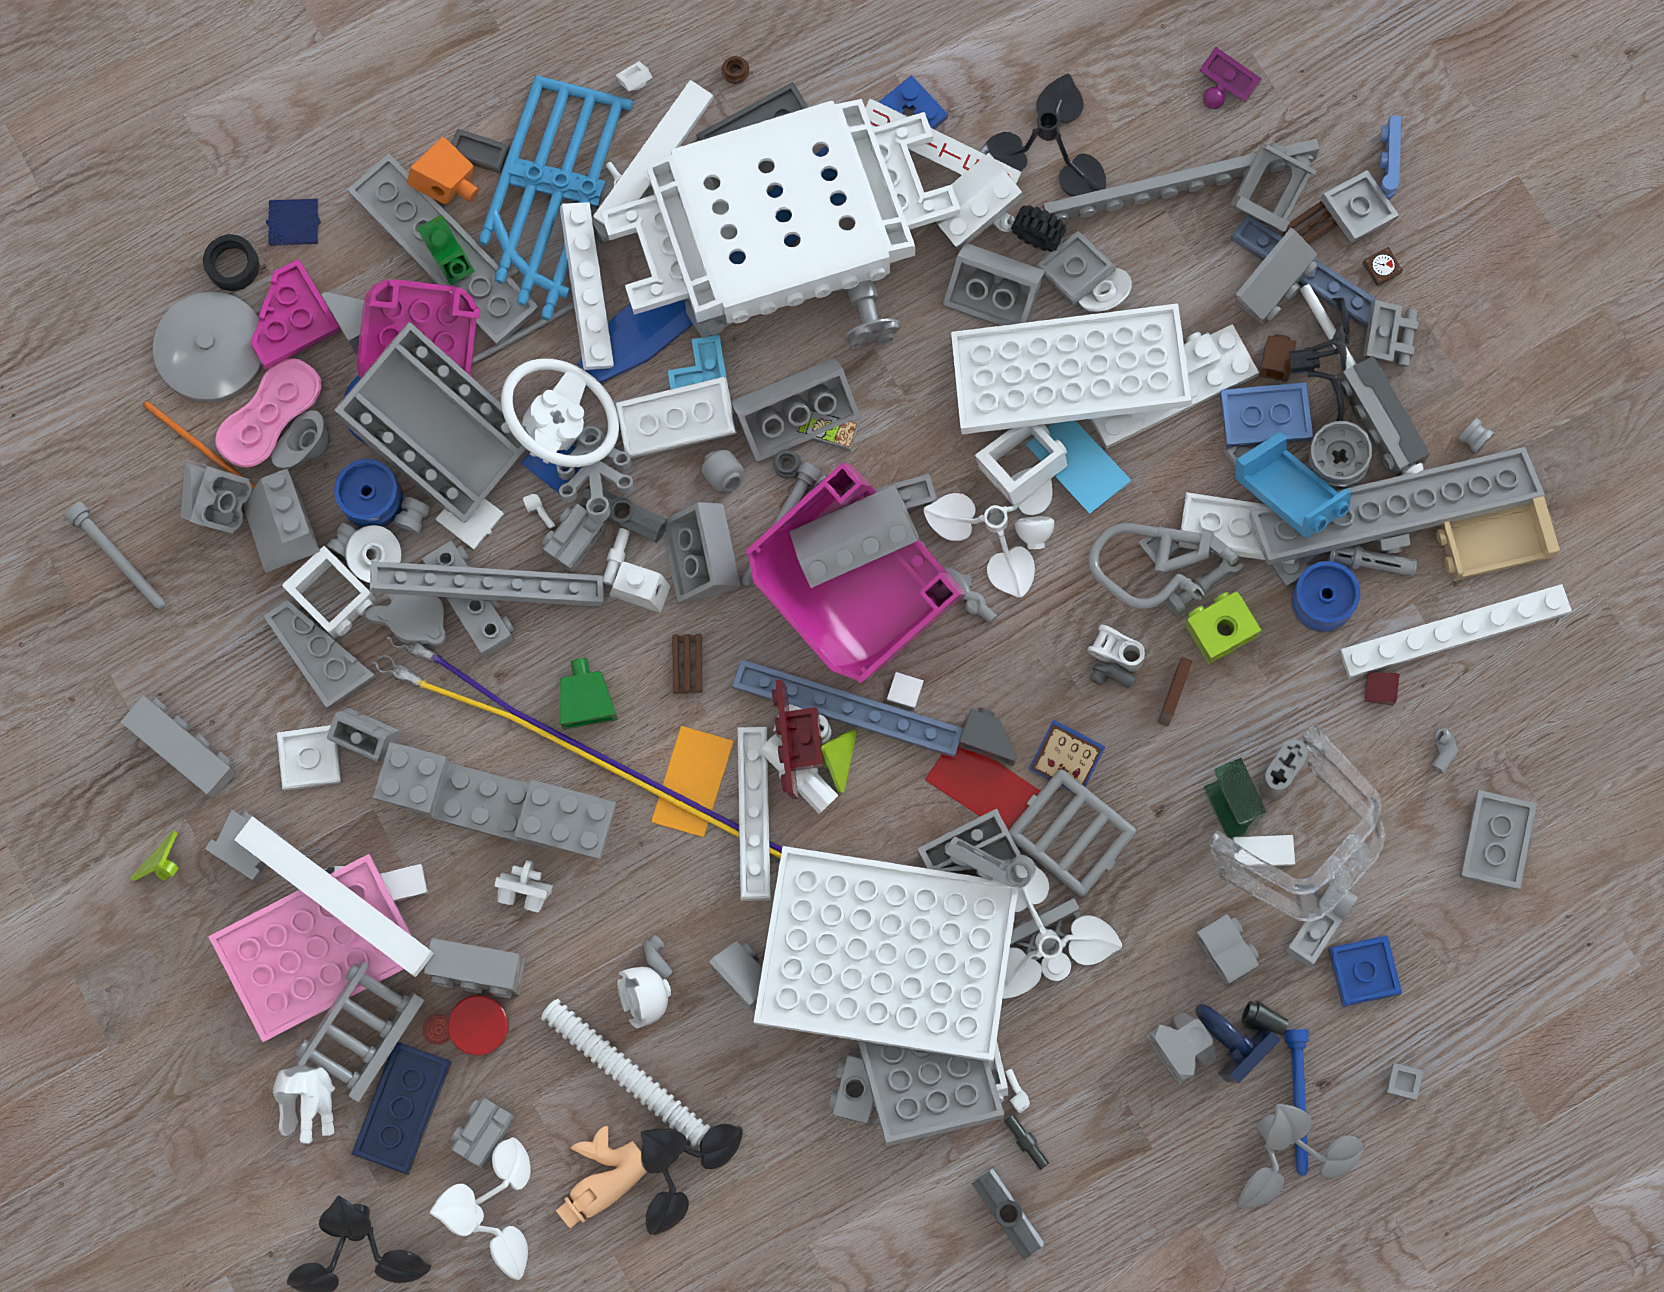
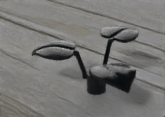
(1056, 104)
(1308, 359)
(663, 1148)
(353, 1222)

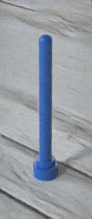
(1297, 1041)

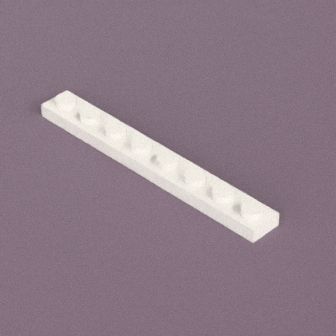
(1455, 631)

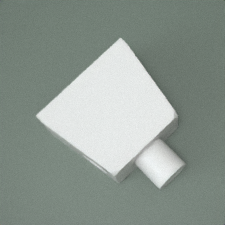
(639, 587)

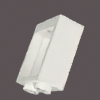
(1018, 490)
(310, 573)

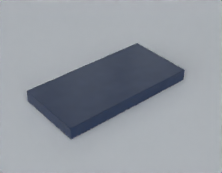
(401, 1108)

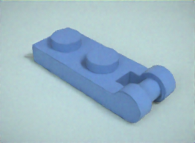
(1391, 157)

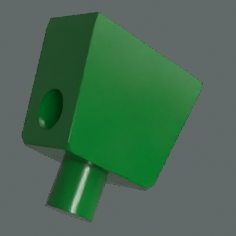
(584, 697)

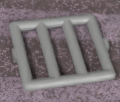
(1060, 869)

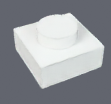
(634, 77)

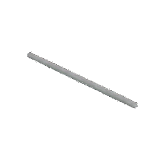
(522, 333)

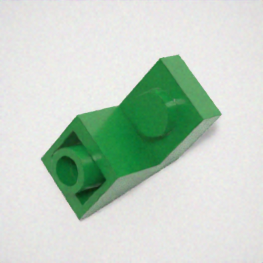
(445, 250)

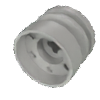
(1338, 440)

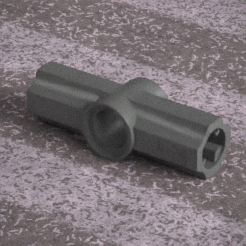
(638, 521)
(1019, 1231)

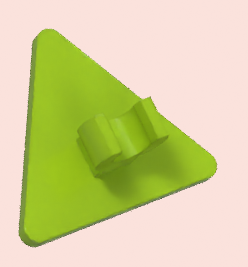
(838, 757)
(157, 861)

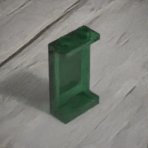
(1235, 799)

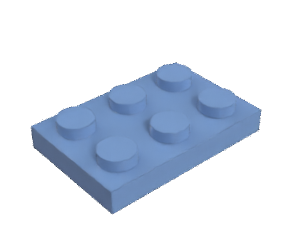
(1262, 411)

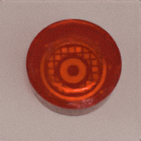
(436, 1029)

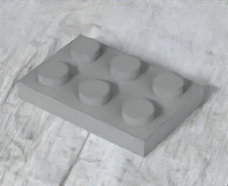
(1498, 840)

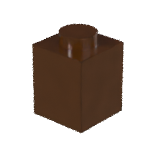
(1276, 357)

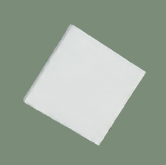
(308, 758)

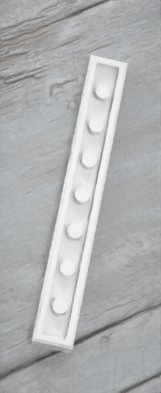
(334, 896)

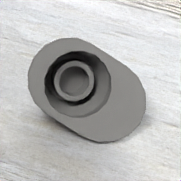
(302, 441)

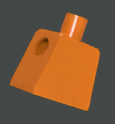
(443, 174)

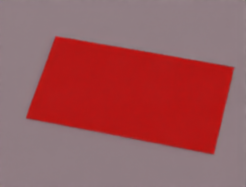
(982, 785)

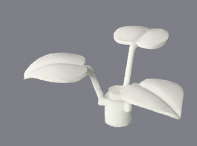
(1007, 571)
(1089, 944)
(463, 1215)

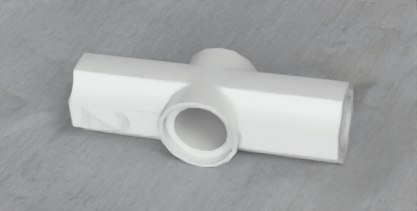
(809, 782)

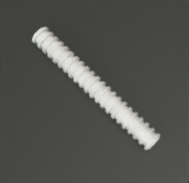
(624, 1071)

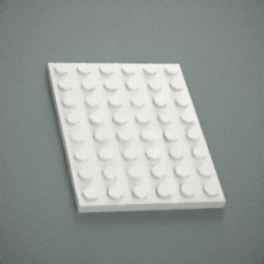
(886, 954)

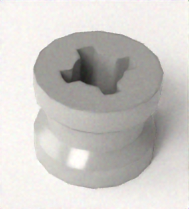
(1475, 436)

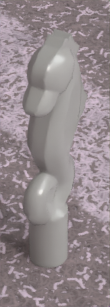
(975, 601)

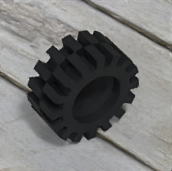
(1038, 228)

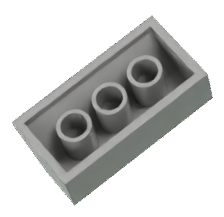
(774, 412)
(853, 536)

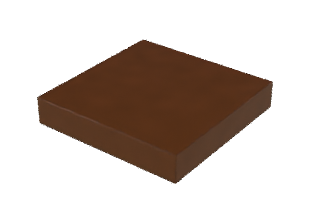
(1175, 691)

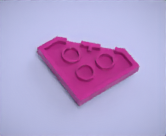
(291, 316)

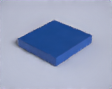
(1365, 971)

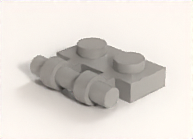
(1383, 331)

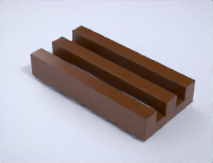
(1306, 215)
(686, 639)

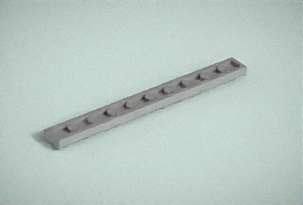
(1170, 184)

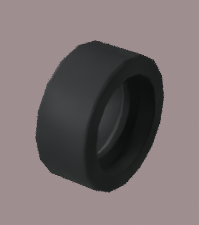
(218, 246)

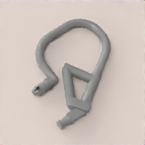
(1206, 540)

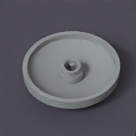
(206, 347)

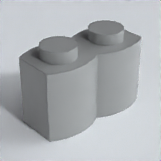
(1227, 949)

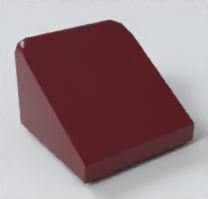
(1382, 688)

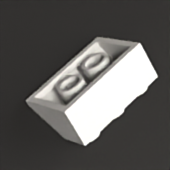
(983, 197)

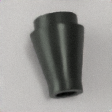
(1262, 1018)

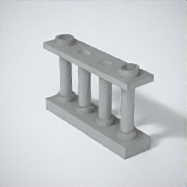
(372, 1056)

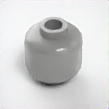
(722, 471)

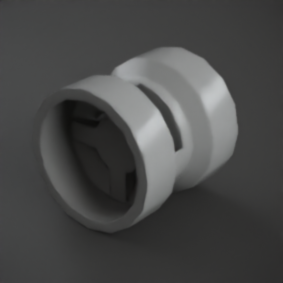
(411, 515)
(338, 545)

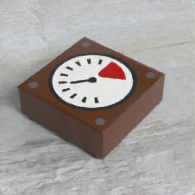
(1382, 266)

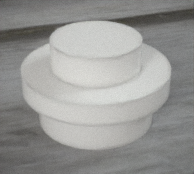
(1056, 968)

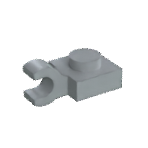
(1291, 572)

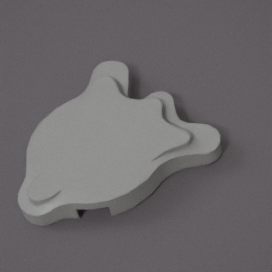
(411, 618)

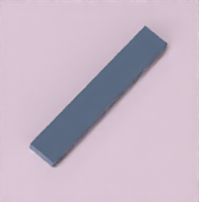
(1323, 281)

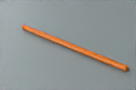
(192, 440)

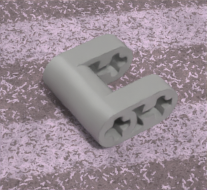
(1280, 772)

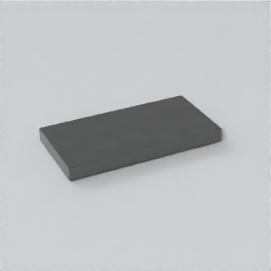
(774, 105)

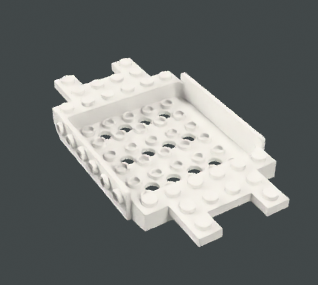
(685, 237)

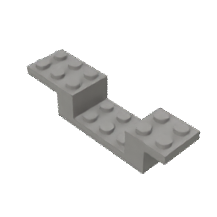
(493, 804)

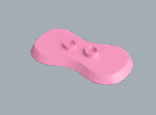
(283, 394)

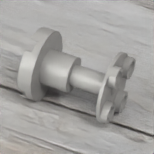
(872, 327)

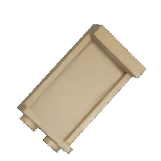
(1498, 540)

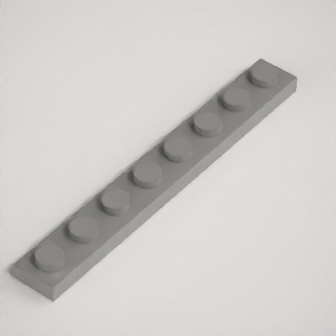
(486, 583)

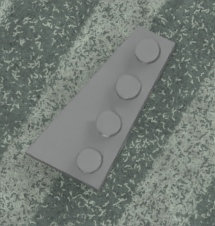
(320, 658)

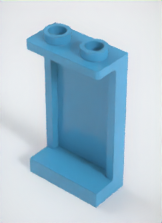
(1290, 487)

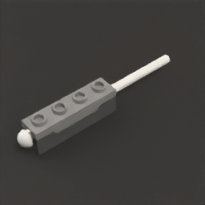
(1376, 405)

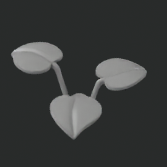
(1285, 1129)

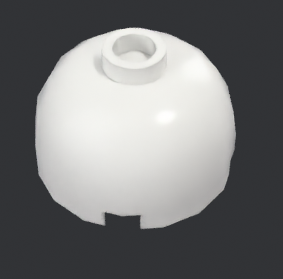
(643, 994)

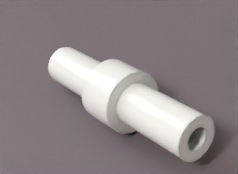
(616, 556)

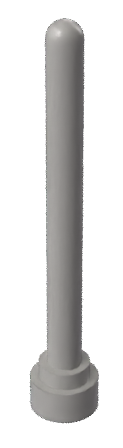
(806, 477)
(79, 516)

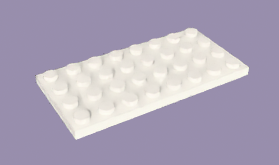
(1070, 369)

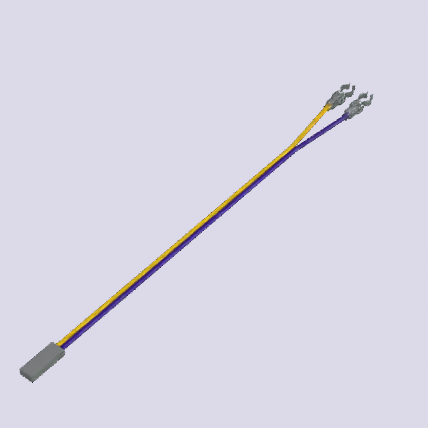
(405, 675)

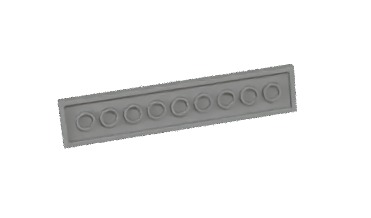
(1408, 505)

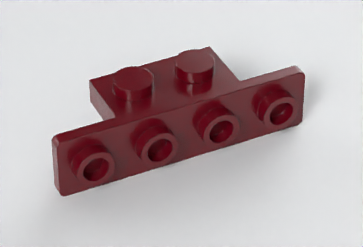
(800, 739)

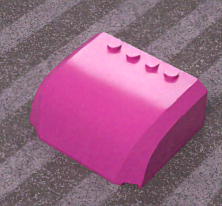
(865, 614)

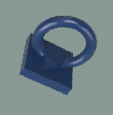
(1243, 1051)

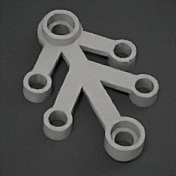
(594, 474)

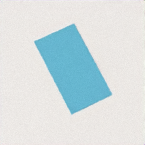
(1090, 472)

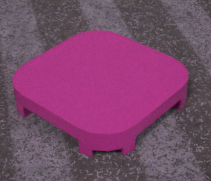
(438, 311)

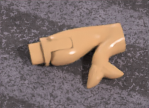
(602, 1189)

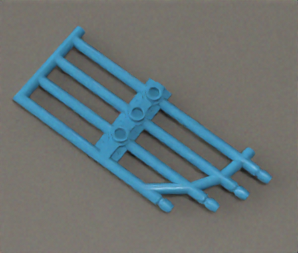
(551, 181)

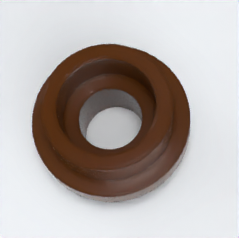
(735, 62)

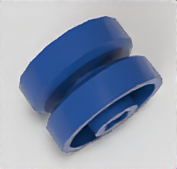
(363, 478)
(1334, 581)

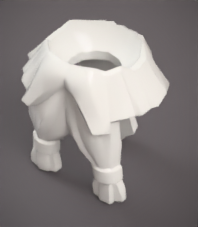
(315, 1092)

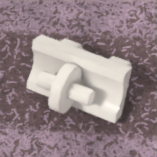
(511, 884)

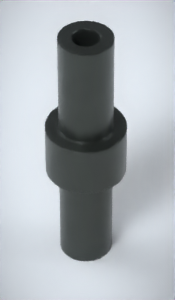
(1026, 1142)

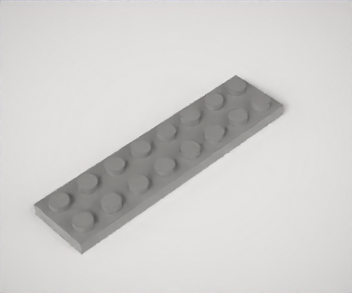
(403, 209)

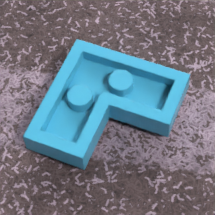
(708, 363)

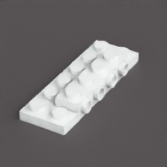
(1212, 365)

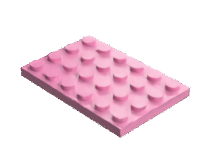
(296, 953)

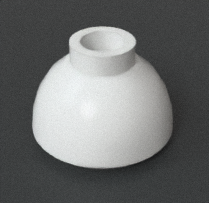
(1035, 530)

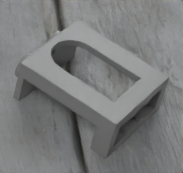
(1300, 173)

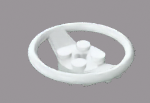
(556, 416)

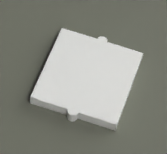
(476, 526)

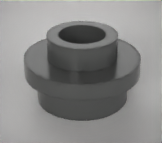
(786, 455)

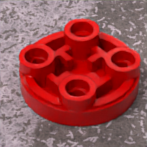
(478, 1025)

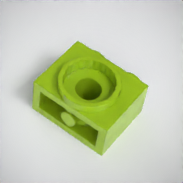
(1228, 611)

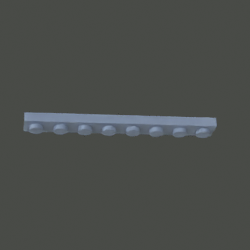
(851, 709)

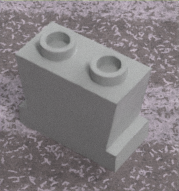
(232, 852)

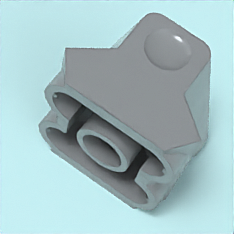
(213, 497)
(1183, 1046)

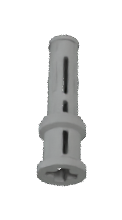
(1354, 560)

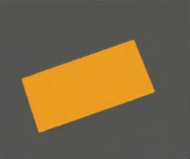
(696, 774)

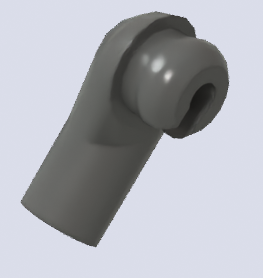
(1112, 671)

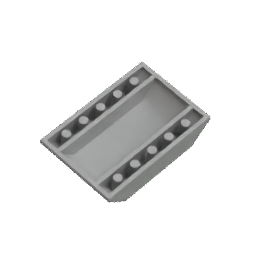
(432, 423)

